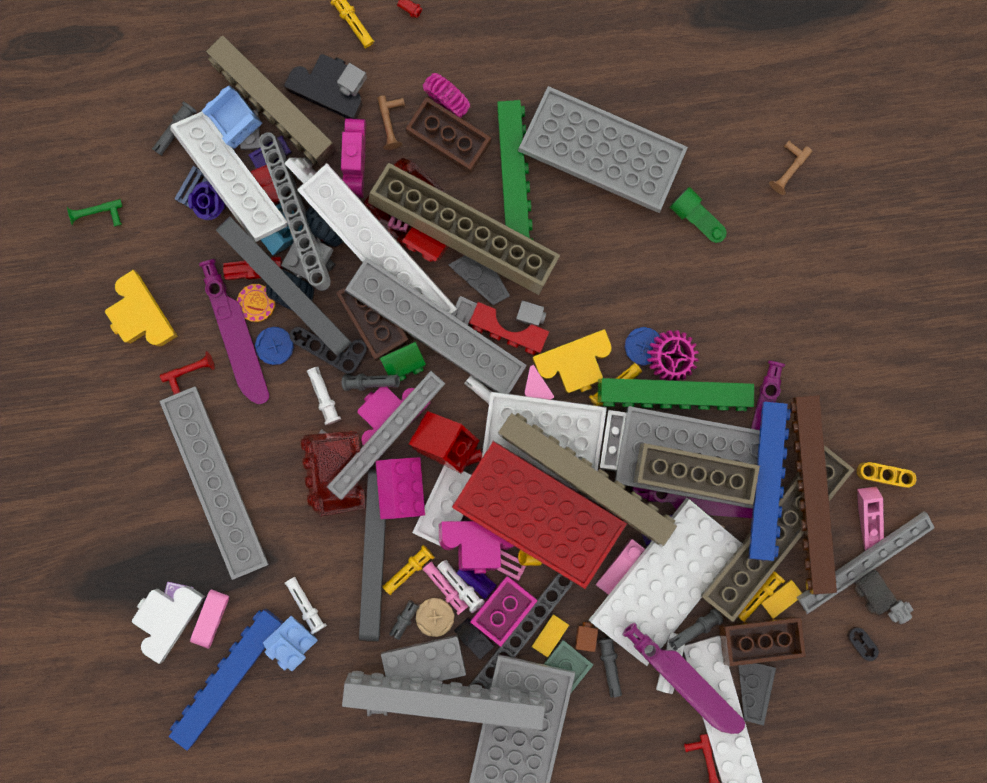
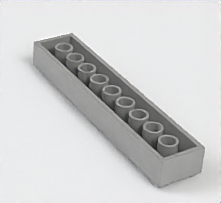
(444, 700)

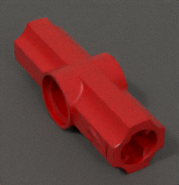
(242, 269)

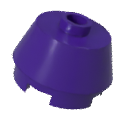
(206, 201)

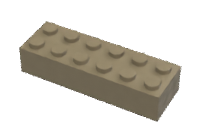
(696, 474)

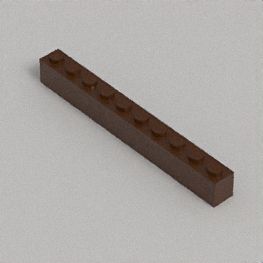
(814, 495)

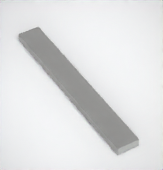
(386, 435)
(871, 559)

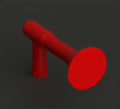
(171, 376)
(707, 751)

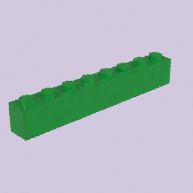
(513, 167)
(675, 393)

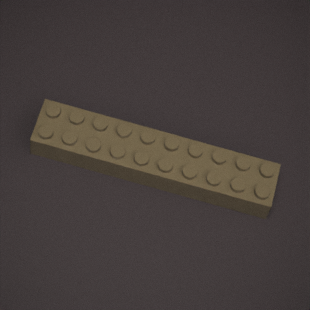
(463, 228)
(587, 480)
(743, 576)

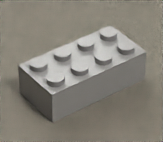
(428, 660)

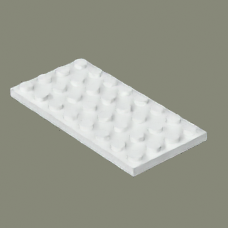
(667, 580)

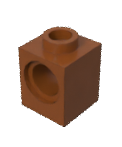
(586, 637)

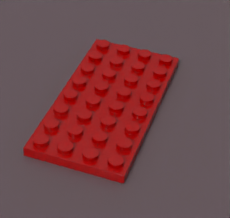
(539, 514)

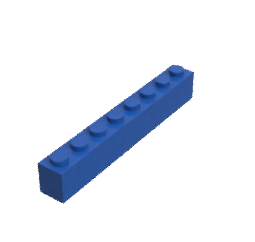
(768, 489)
(225, 680)

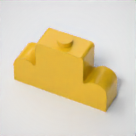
(138, 313)
(575, 361)

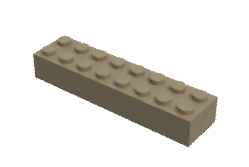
(268, 98)

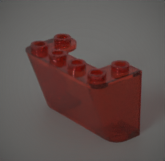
(324, 459)

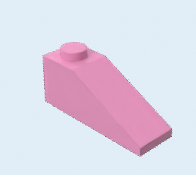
(871, 515)
(620, 566)

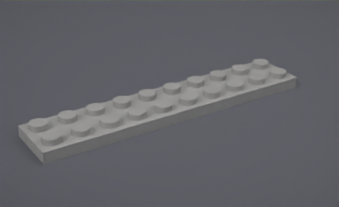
(435, 327)
(214, 483)

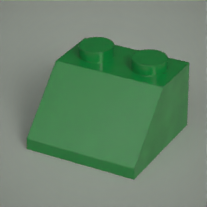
(404, 361)

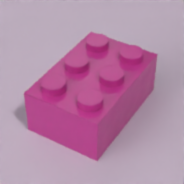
(400, 488)
(503, 610)

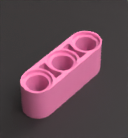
(209, 619)

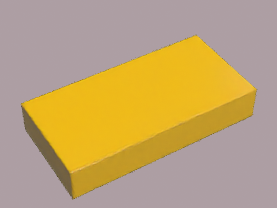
(781, 599)
(550, 635)

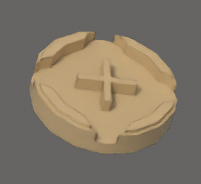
(435, 617)

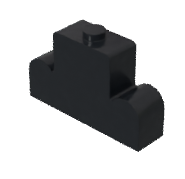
(322, 87)

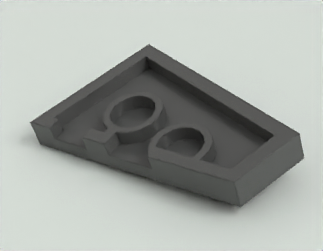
(481, 278)
(756, 688)

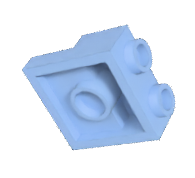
(289, 644)

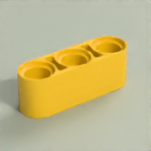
(895, 474)

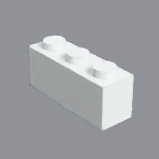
(612, 440)

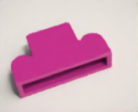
(354, 155)
(380, 407)
(476, 545)

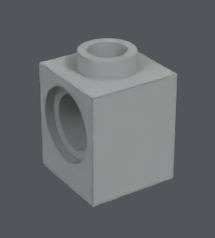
(351, 80)
(531, 314)

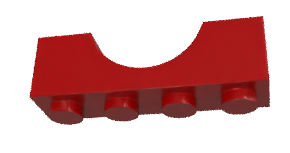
(485, 320)

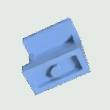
(232, 116)

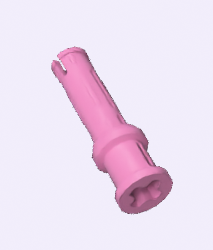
(447, 589)

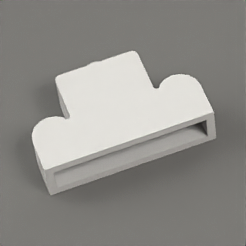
(165, 619)

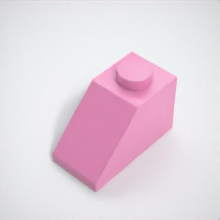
(536, 386)

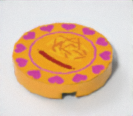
(255, 303)

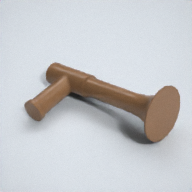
(384, 106)
(779, 185)

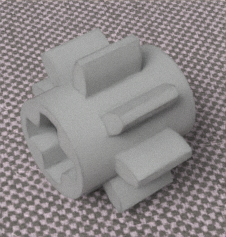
(901, 612)

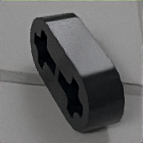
(866, 641)

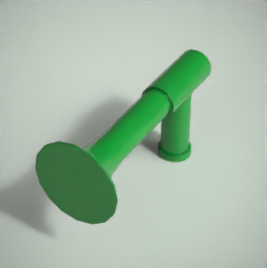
(111, 206)

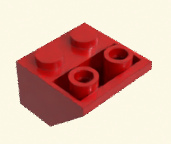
(428, 246)

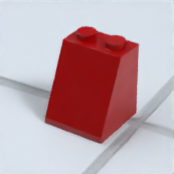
(444, 441)

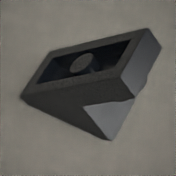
(473, 638)

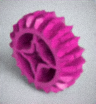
(446, 94)
(688, 358)

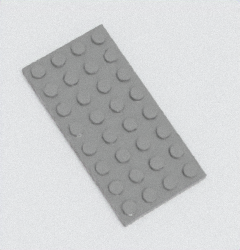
(603, 149)
(686, 435)
(518, 753)

